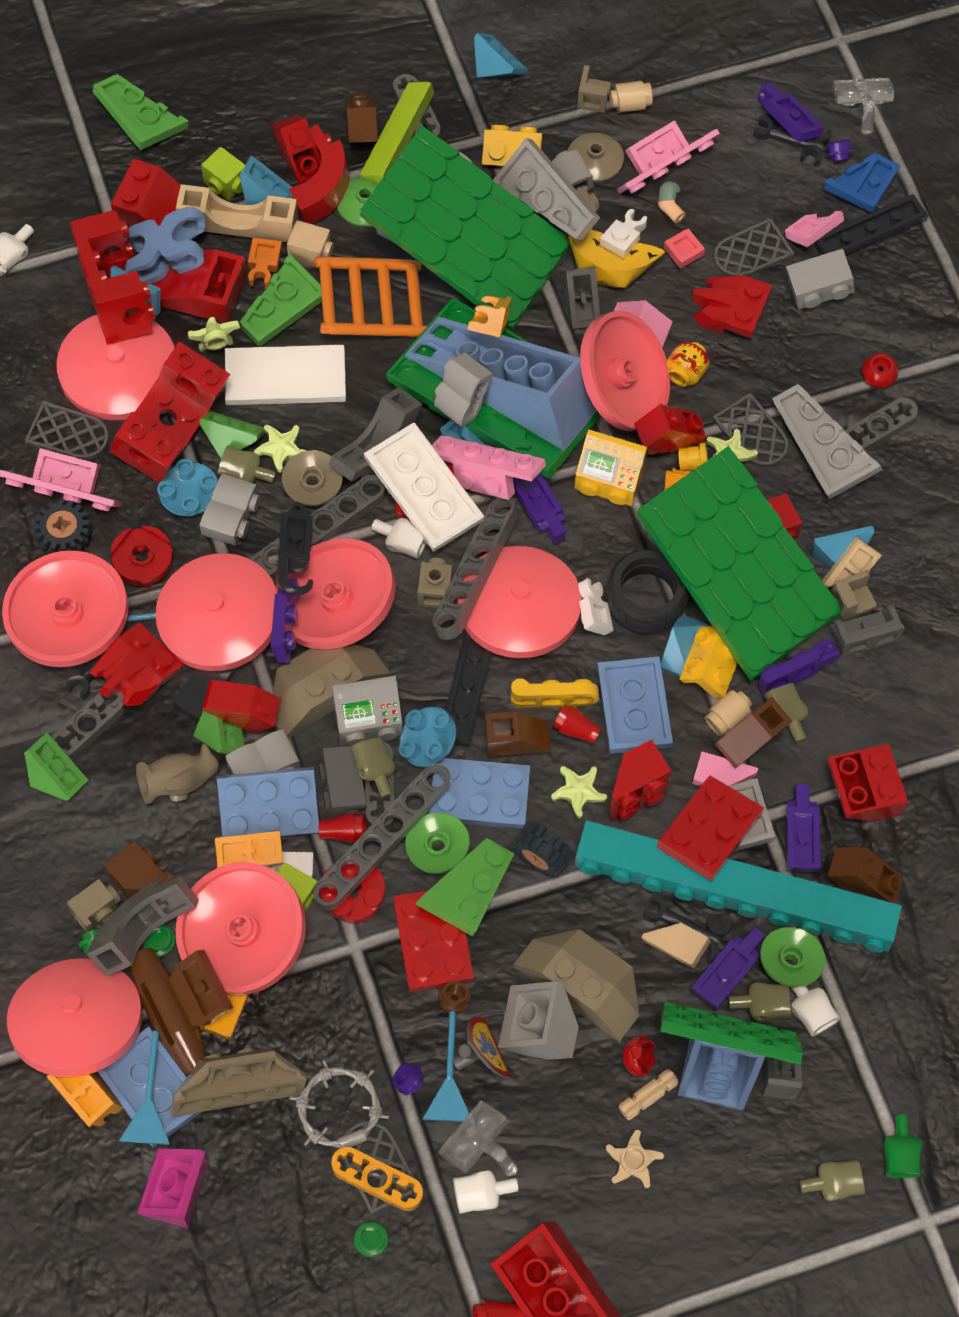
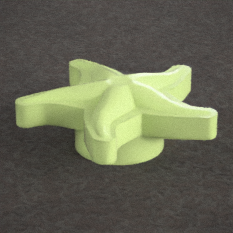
(214, 335)
(734, 443)
(280, 446)
(578, 790)

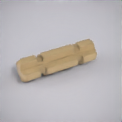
(648, 1094)

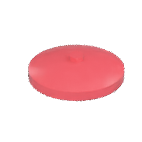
(623, 368)
(111, 377)
(348, 594)
(525, 604)
(65, 608)
(216, 612)
(246, 924)
(74, 1018)

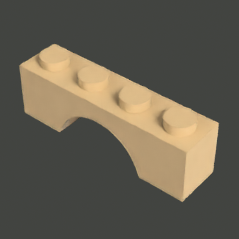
(269, 219)

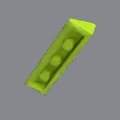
(398, 130)

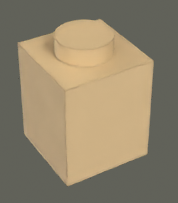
(309, 242)

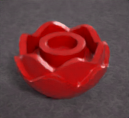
(878, 378)
(639, 1055)

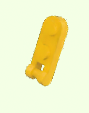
(553, 694)

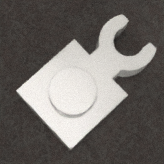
(622, 237)
(594, 612)

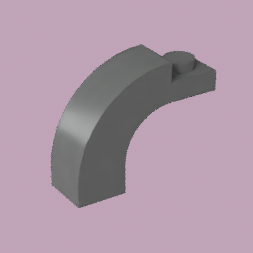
(393, 414)
(135, 920)

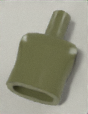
(244, 466)
(793, 706)
(374, 764)
(764, 1001)
(836, 1180)

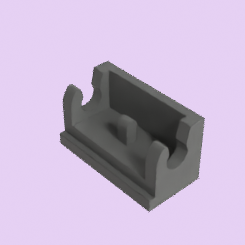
(867, 631)
(340, 782)

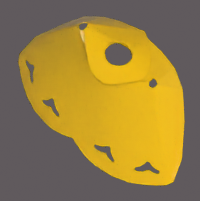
(611, 268)

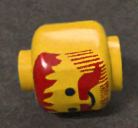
(687, 364)

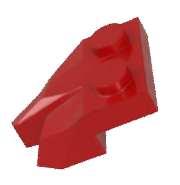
(731, 304)
(135, 666)

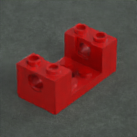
(119, 299)
(184, 389)

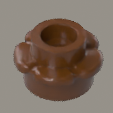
(454, 989)

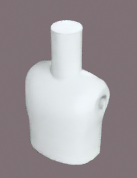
(13, 247)
(401, 537)
(814, 1009)
(481, 1191)

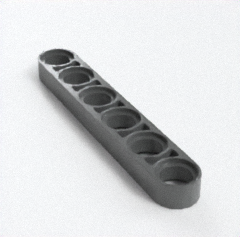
(332, 512)
(469, 565)
(378, 833)

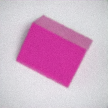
(174, 1185)

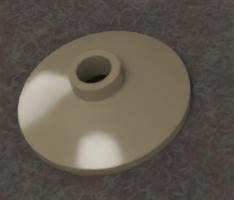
(603, 164)
(307, 467)

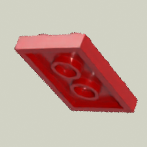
(710, 828)
(430, 946)

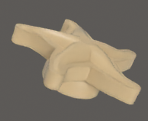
(633, 1160)

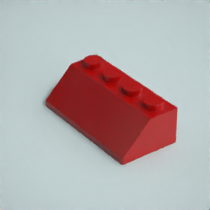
(551, 1278)

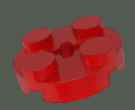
(145, 572)
(365, 905)

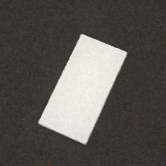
(285, 375)
(423, 487)

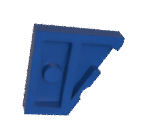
(865, 182)

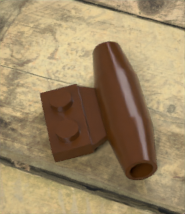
(180, 1002)

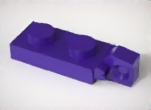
(789, 113)
(541, 506)
(284, 616)
(798, 667)
(802, 832)
(728, 969)

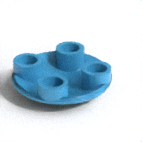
(187, 488)
(427, 736)

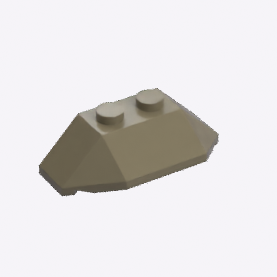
(309, 678)
(593, 977)
(236, 1081)

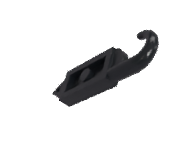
(294, 548)

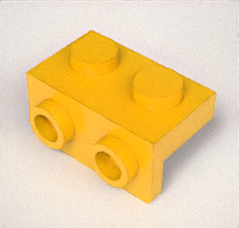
(501, 144)
(709, 663)

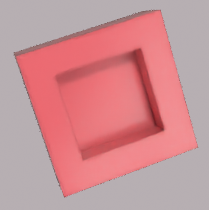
(684, 248)

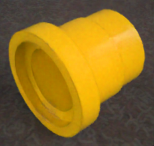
(692, 457)

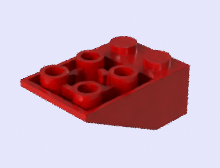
(207, 289)

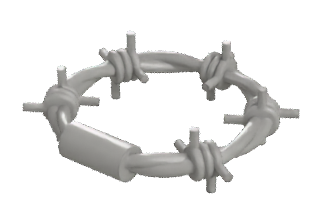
(350, 1139)

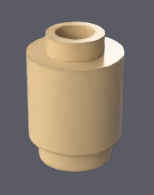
(631, 96)
(728, 712)

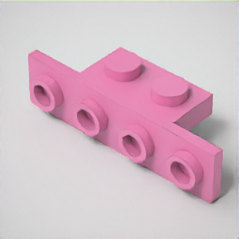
(660, 149)
(486, 467)
(65, 475)

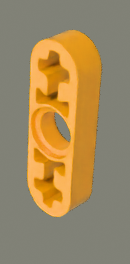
(351, 1174)

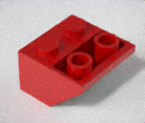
(640, 781)
(868, 784)

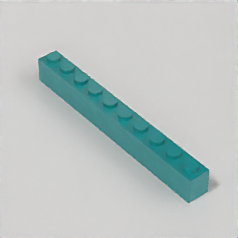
(742, 888)

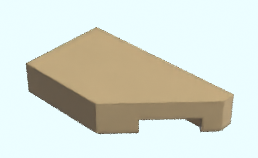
(854, 559)
(678, 942)

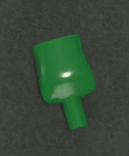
(902, 1151)

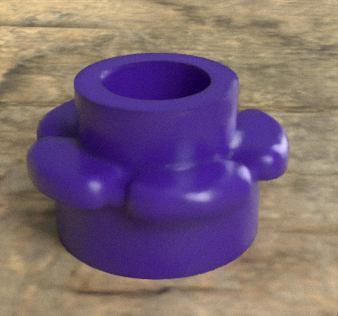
(839, 149)
(408, 1078)

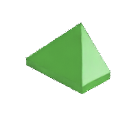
(228, 431)
(218, 733)
(52, 769)

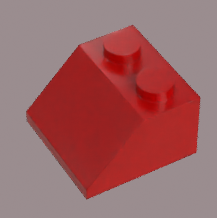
(145, 194)

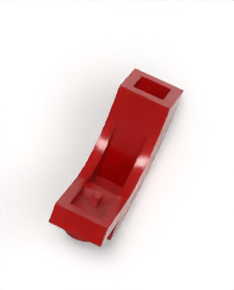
(328, 186)

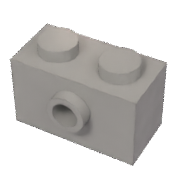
(820, 279)

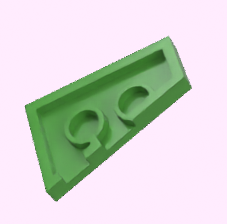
(136, 114)
(284, 301)
(469, 887)

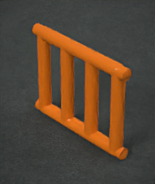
(359, 326)

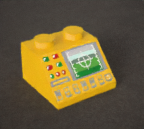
(610, 468)

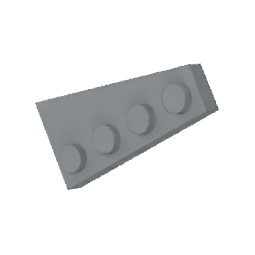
(543, 187)
(826, 446)

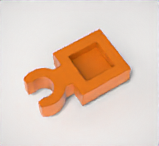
(263, 258)

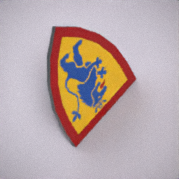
(482, 1047)

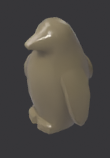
(175, 774)

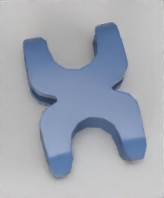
(167, 245)

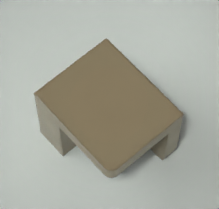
(592, 93)
(854, 595)

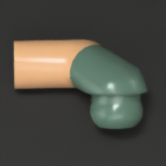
(666, 201)

